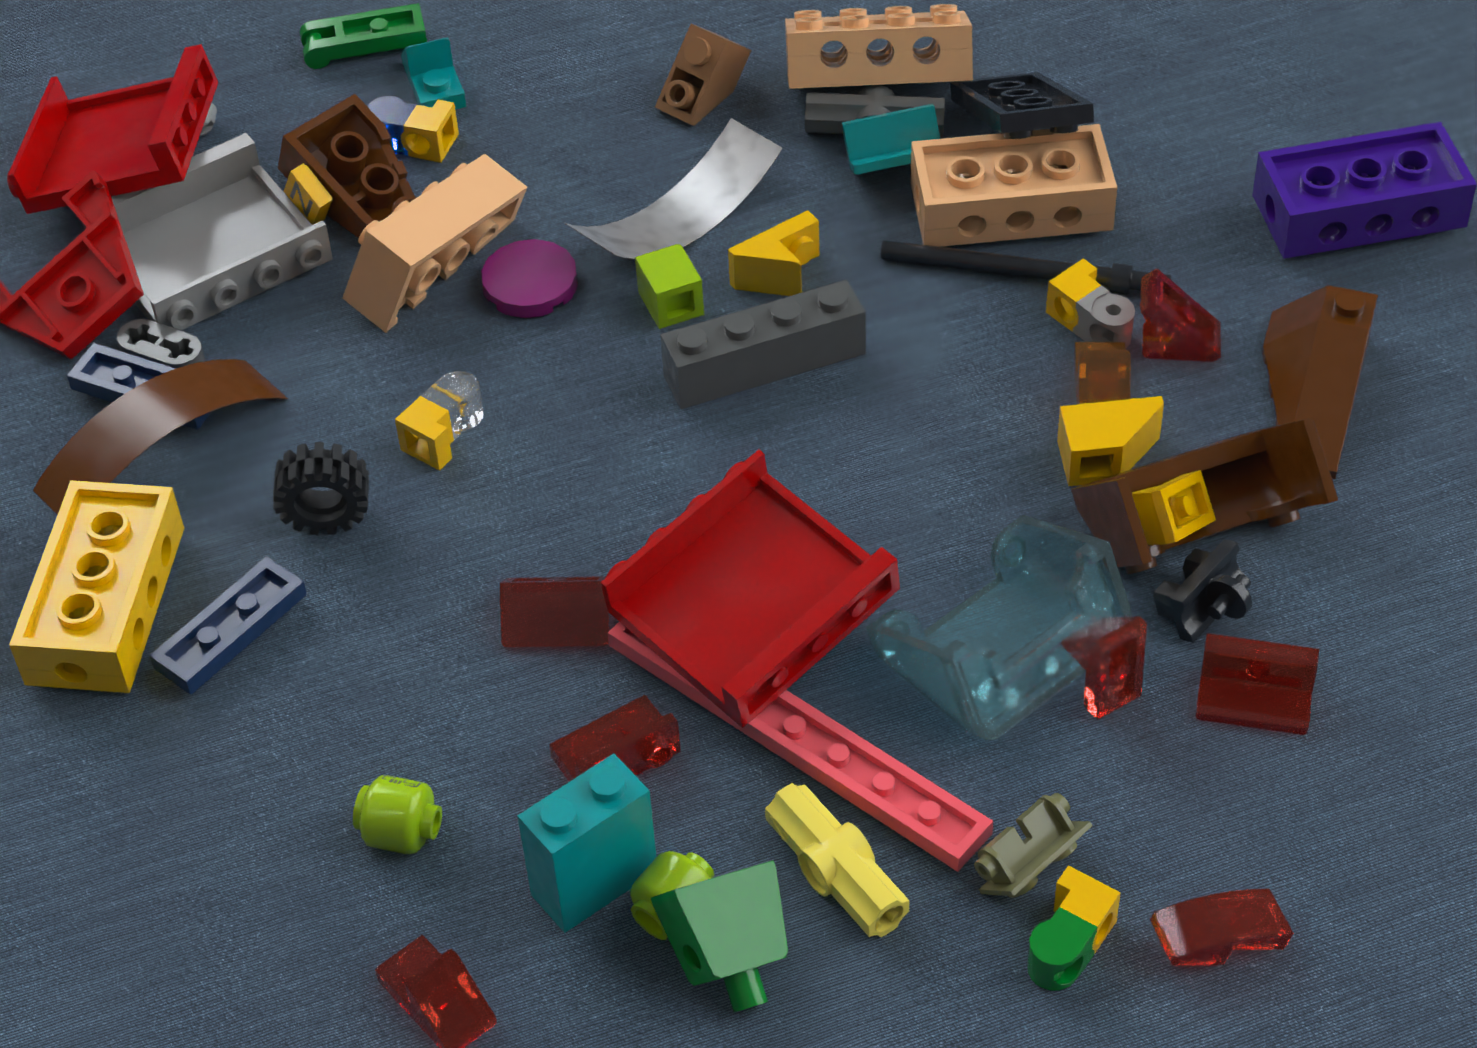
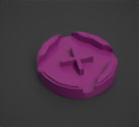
(529, 278)

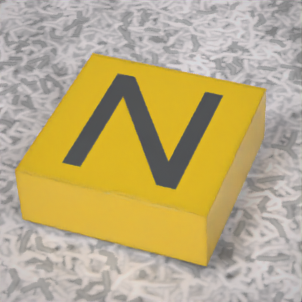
(308, 194)

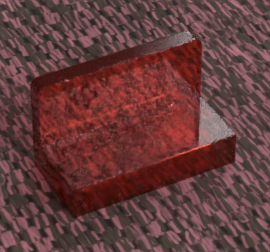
(553, 612)
(1257, 684)

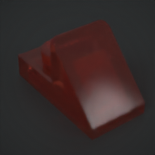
(1176, 323)
(1113, 661)
(437, 993)

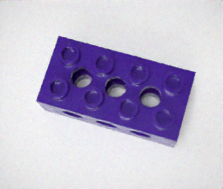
(1363, 189)

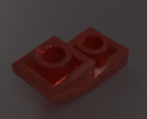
(1214, 925)

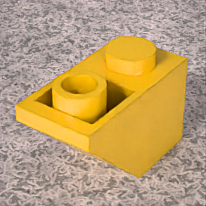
(1107, 436)

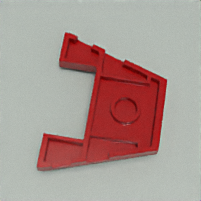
(83, 284)

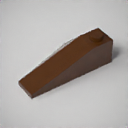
(352, 160)
(1317, 360)

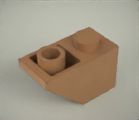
(701, 75)

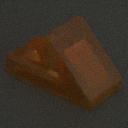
(1102, 371)

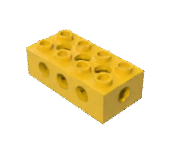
(98, 587)

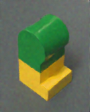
(1068, 941)

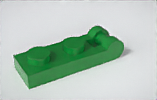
(361, 34)

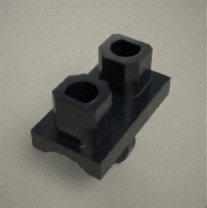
(1210, 590)

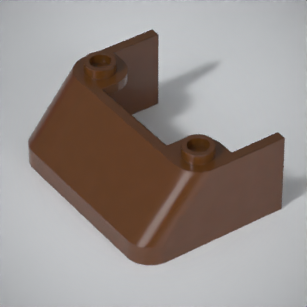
(1246, 478)

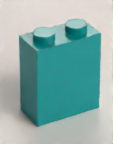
(588, 842)

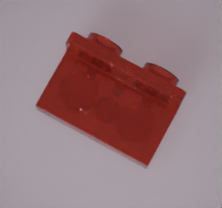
(632, 732)

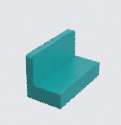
(886, 138)

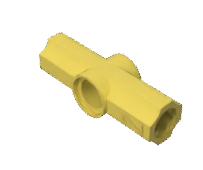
(837, 860)

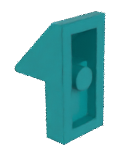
(432, 73)

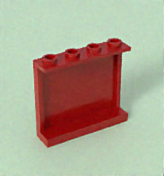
(127, 135)
(747, 590)

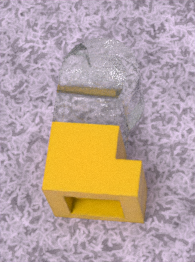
(440, 417)

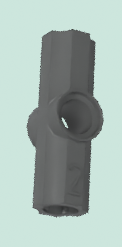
(827, 111)

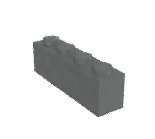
(763, 344)

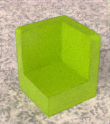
(669, 285)

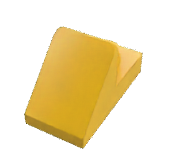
(775, 257)
(1174, 508)

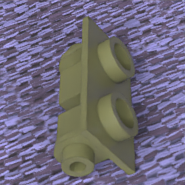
(1014, 864)

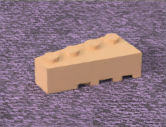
(430, 238)

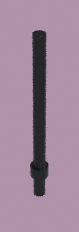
(1119, 278)

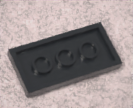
(1022, 104)

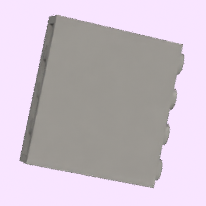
(216, 236)

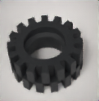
(321, 469)

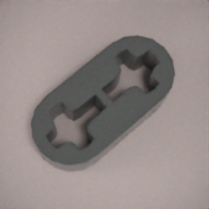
(163, 343)

